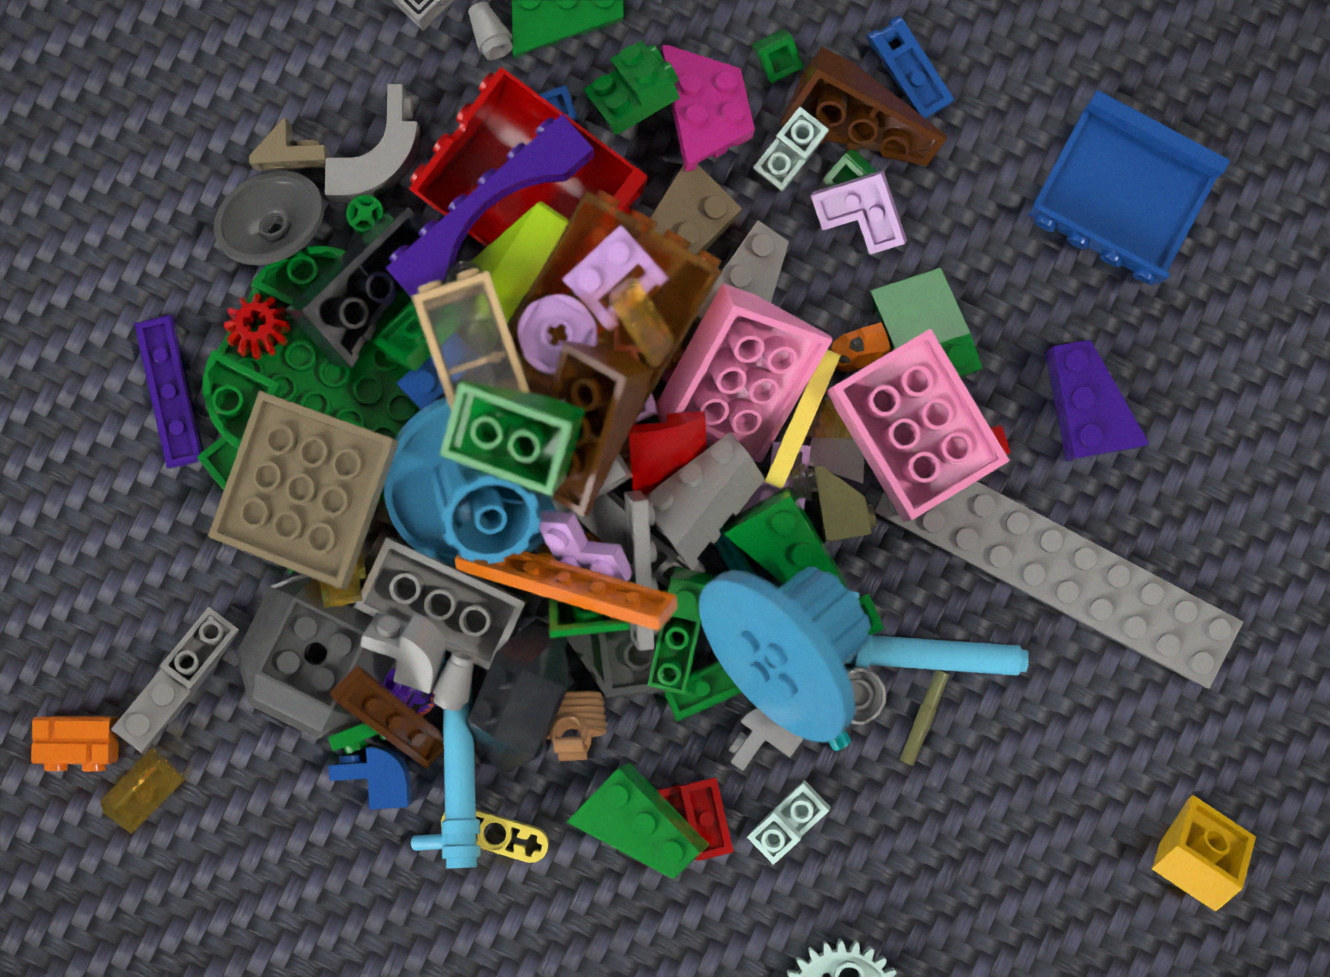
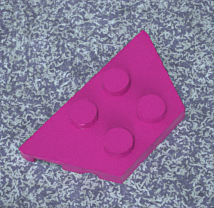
(711, 106)

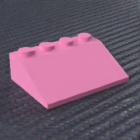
(744, 369)
(917, 426)

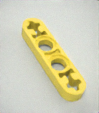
(802, 420)

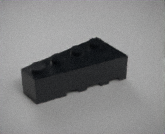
(353, 293)

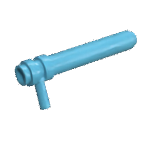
(941, 655)
(460, 821)

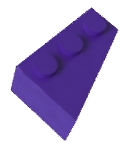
(1089, 404)

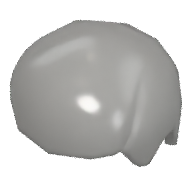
(868, 694)

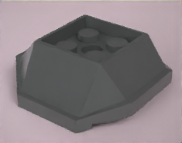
(277, 660)

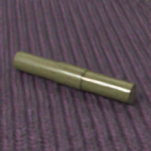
(924, 717)

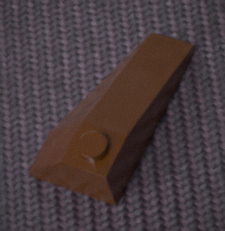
(862, 111)
(612, 393)

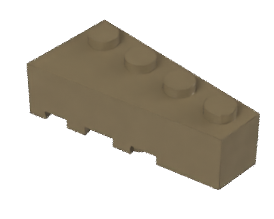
(696, 209)

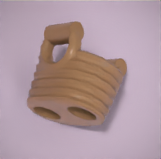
(583, 713)

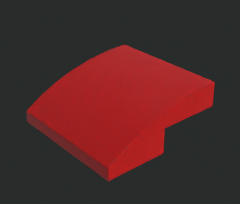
(665, 448)
(703, 809)

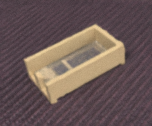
(468, 333)

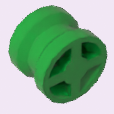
(362, 209)

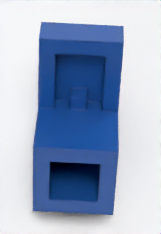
(386, 774)

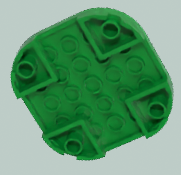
(300, 370)

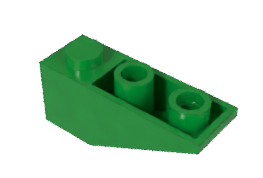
(680, 633)

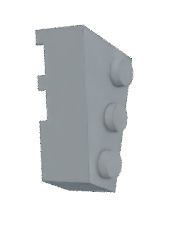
(753, 266)
(703, 496)

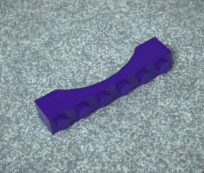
(549, 157)

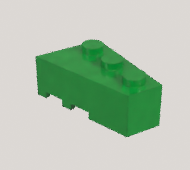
(781, 537)
(640, 823)

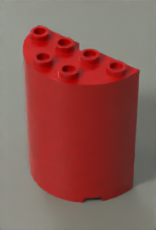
(488, 130)

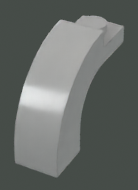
(385, 163)

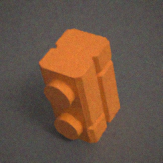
(74, 741)

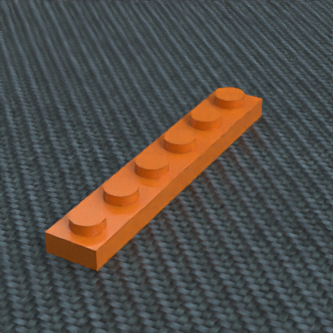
(577, 587)

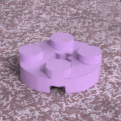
(549, 312)

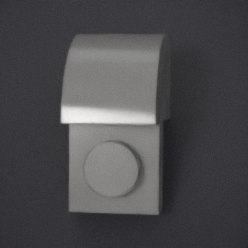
(415, 645)
(761, 729)

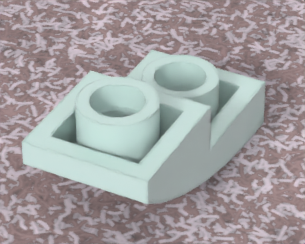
(791, 149)
(788, 822)

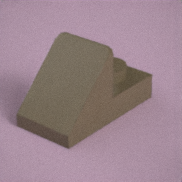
(278, 152)

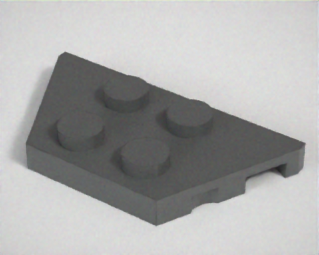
(616, 662)

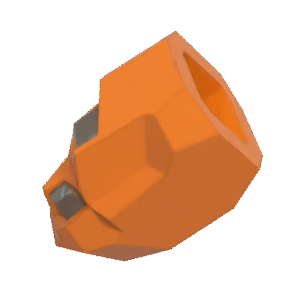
(861, 347)

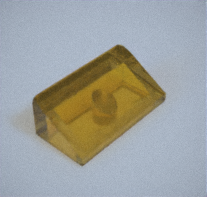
(642, 320)
(141, 791)

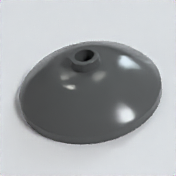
(268, 218)

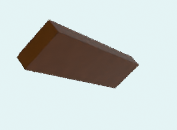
(389, 716)

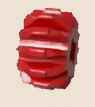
(267, 334)

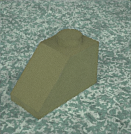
(841, 508)

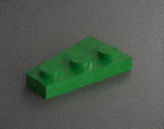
(550, 21)

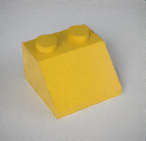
(1205, 854)

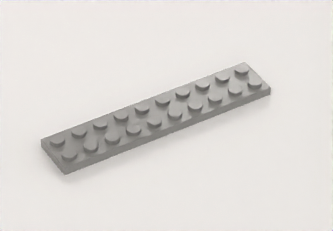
(1078, 579)

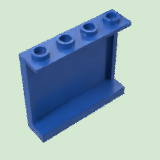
(1127, 188)

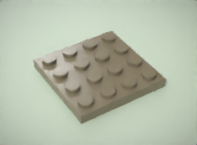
(303, 489)

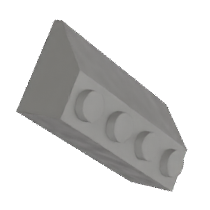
(464, 607)

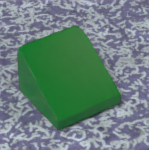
(778, 55)
(849, 167)

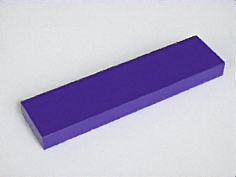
(169, 391)

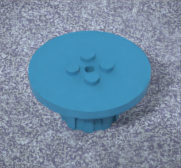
(455, 507)
(788, 646)

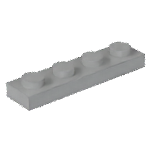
(640, 554)

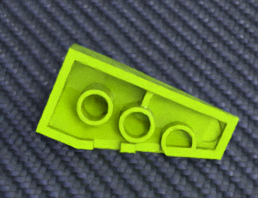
(520, 255)

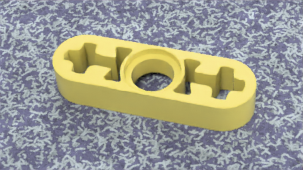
(519, 849)

